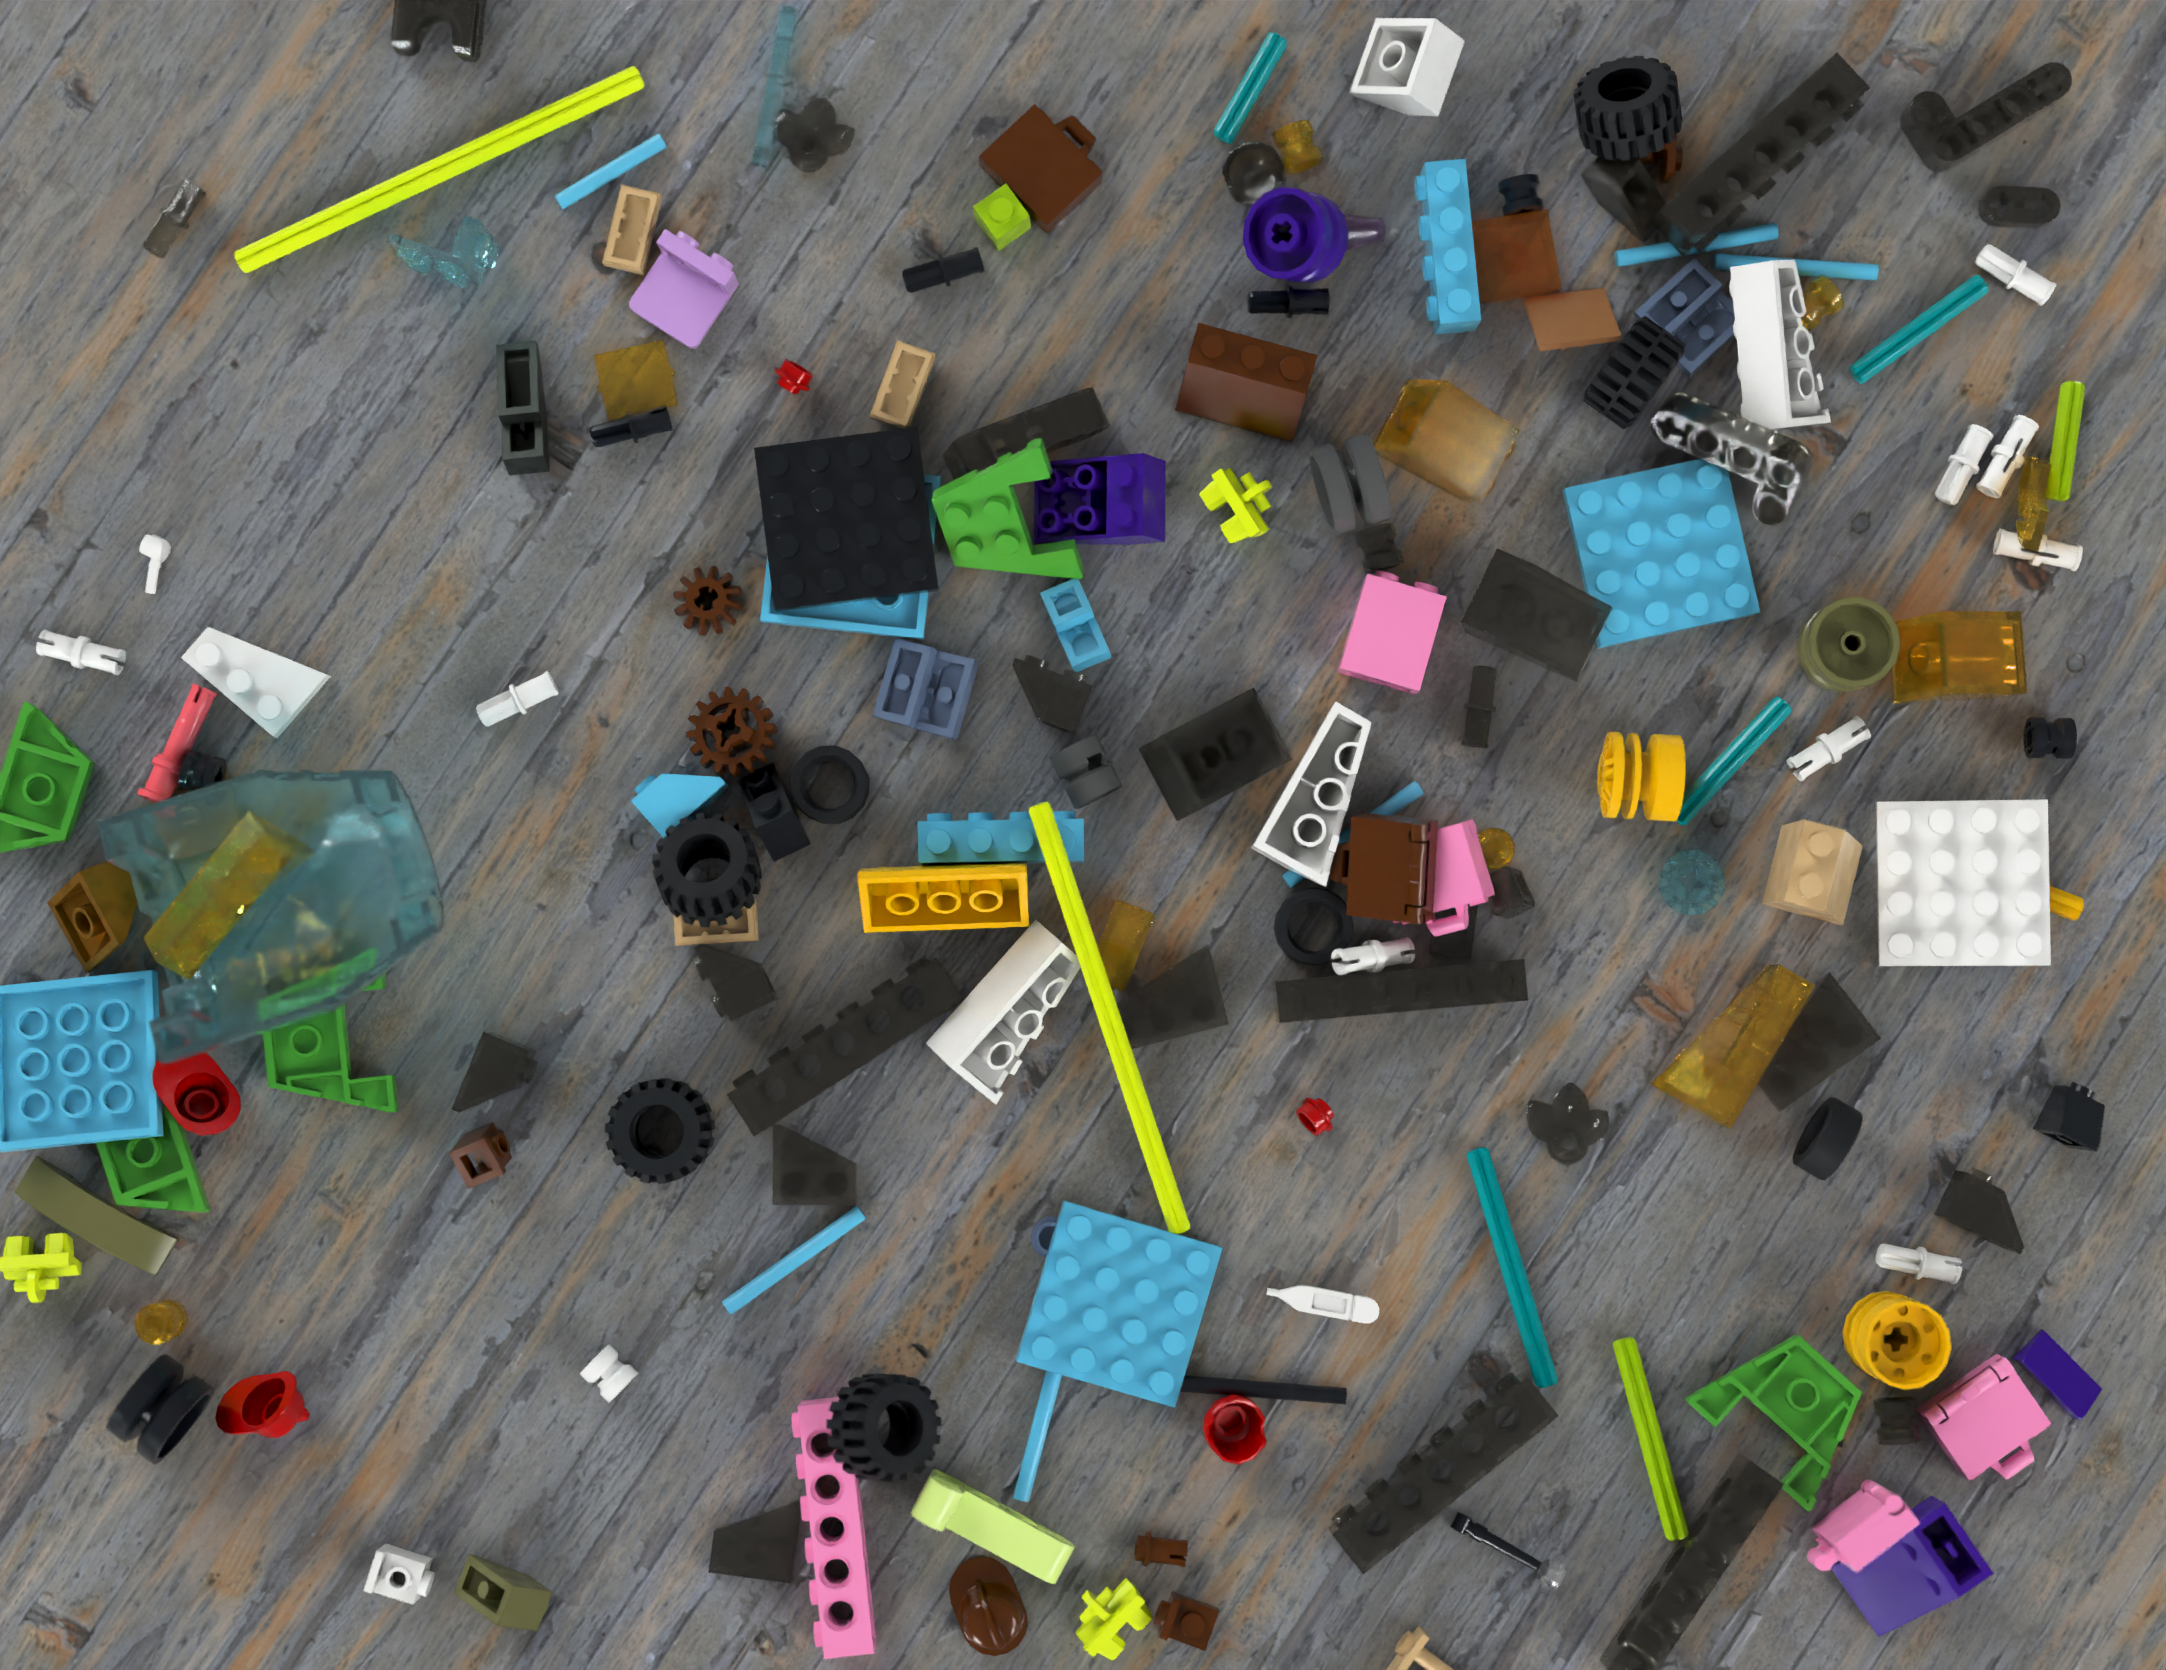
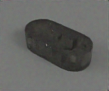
(2018, 216)

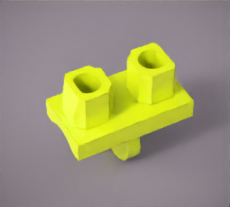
(1228, 489)
(39, 1271)
(1107, 1616)

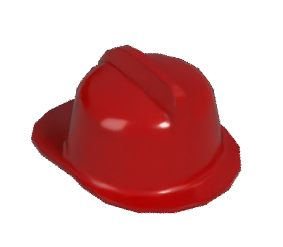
(197, 1094)
(262, 1406)

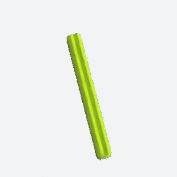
(1650, 1439)

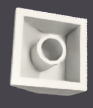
(1408, 65)

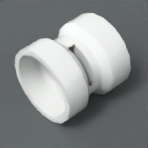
(609, 1373)

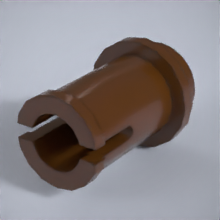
(1160, 1550)

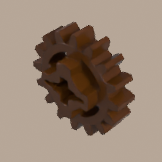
(727, 749)

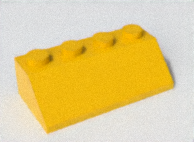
(944, 897)

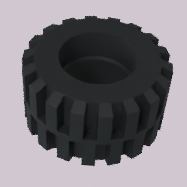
(1628, 108)
(1634, 372)
(703, 840)
(626, 1142)
(857, 1422)

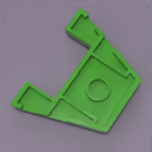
(987, 523)
(316, 1062)
(1800, 1396)

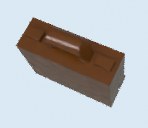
(1044, 165)
(1388, 867)

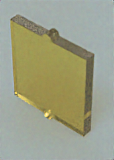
(635, 379)

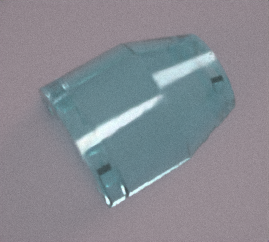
(314, 933)

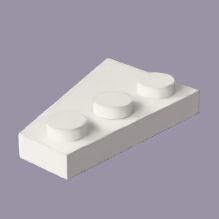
(255, 679)

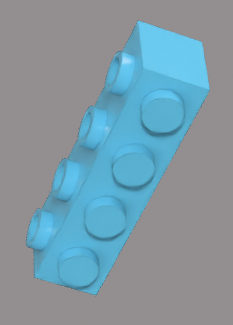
(1449, 246)
(993, 841)

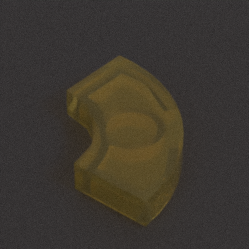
(2032, 502)

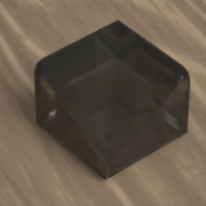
(1511, 893)

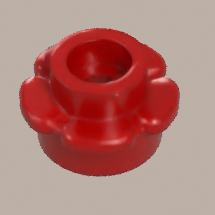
(793, 377)
(1315, 1115)

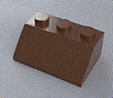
(1245, 382)

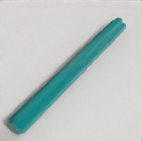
(1512, 1267)

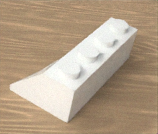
(1774, 347)
(1312, 808)
(1006, 1010)

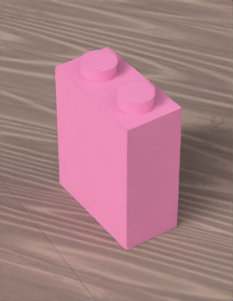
(1392, 632)

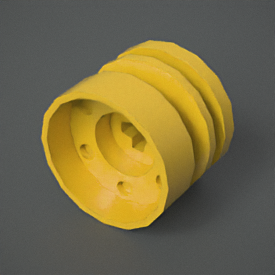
(1650, 776)
(1915, 1353)

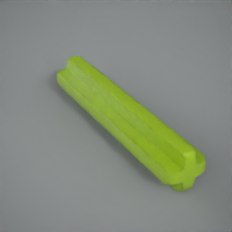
(2065, 441)

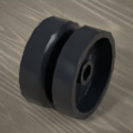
(159, 1409)

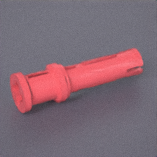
(167, 766)

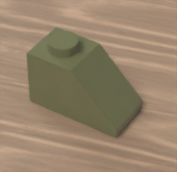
(503, 1594)

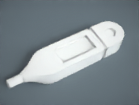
(1329, 1303)

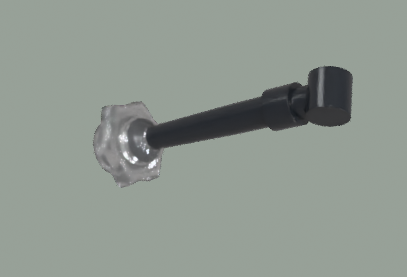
(1549, 1572)

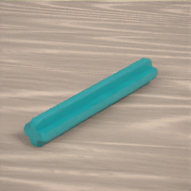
(1918, 329)
(1733, 758)

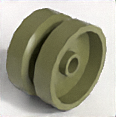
(1868, 658)

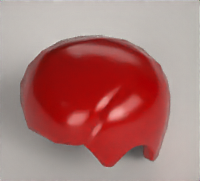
(1234, 1429)

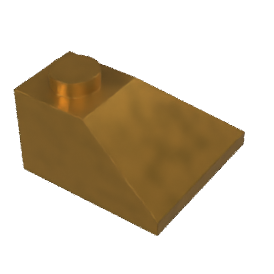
(95, 912)

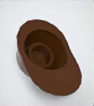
(988, 1606)

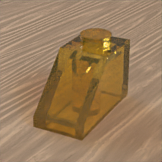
(1123, 941)

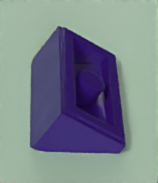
(2058, 1375)

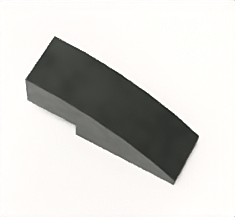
(522, 408)

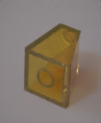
(1446, 438)
(1960, 657)

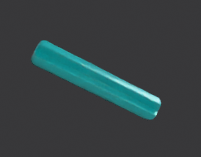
(1250, 88)

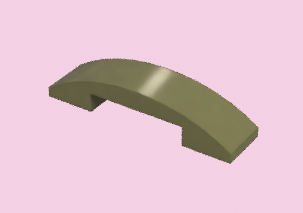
(95, 1218)

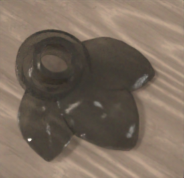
(813, 129)
(1567, 1118)

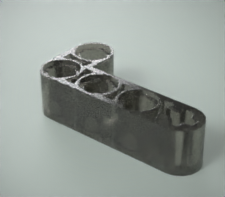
(1991, 113)
(1056, 422)
(1686, 424)

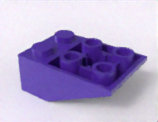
(1102, 501)
(1917, 1572)

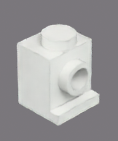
(413, 1565)

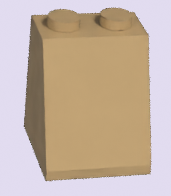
(1813, 871)

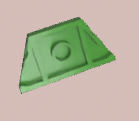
(41, 783)
(155, 1171)

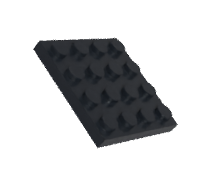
(846, 519)

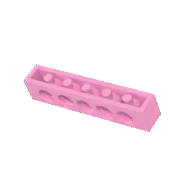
(836, 1636)

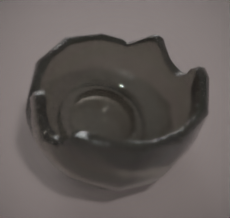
(1252, 171)

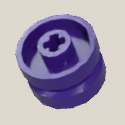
(1295, 235)

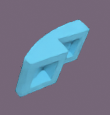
(1075, 625)

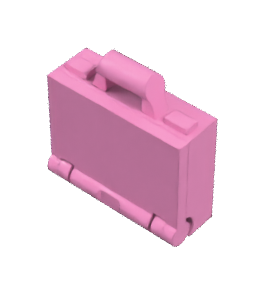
(1459, 877)
(1985, 1420)
(1861, 1528)

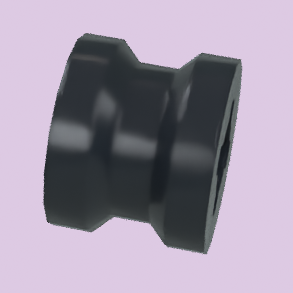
(1520, 194)
(201, 772)

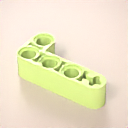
(991, 1525)

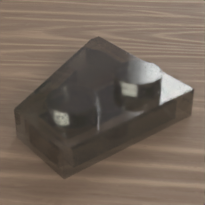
(810, 1172)
(759, 1545)

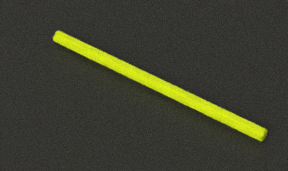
(439, 169)
(1109, 1017)

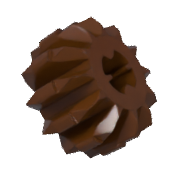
(695, 596)

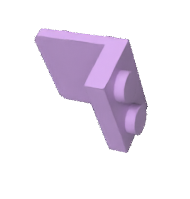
(684, 289)

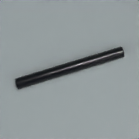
(1264, 1389)

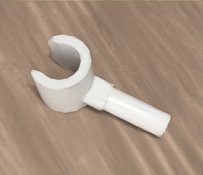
(158, 550)

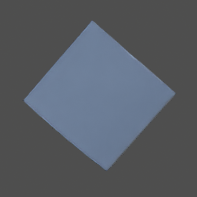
(1693, 312)
(926, 689)

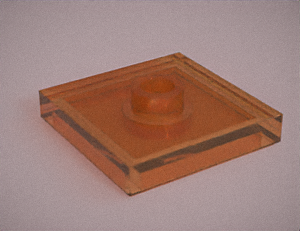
(1515, 257)

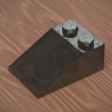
(1535, 615)
(1215, 754)

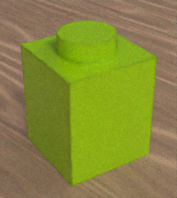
(1002, 217)

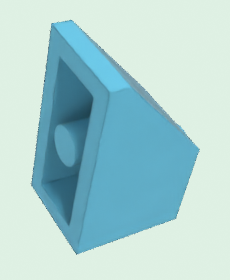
(674, 797)

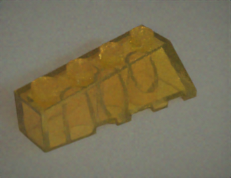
(222, 892)
(1736, 1048)

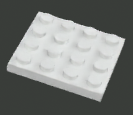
(1963, 883)

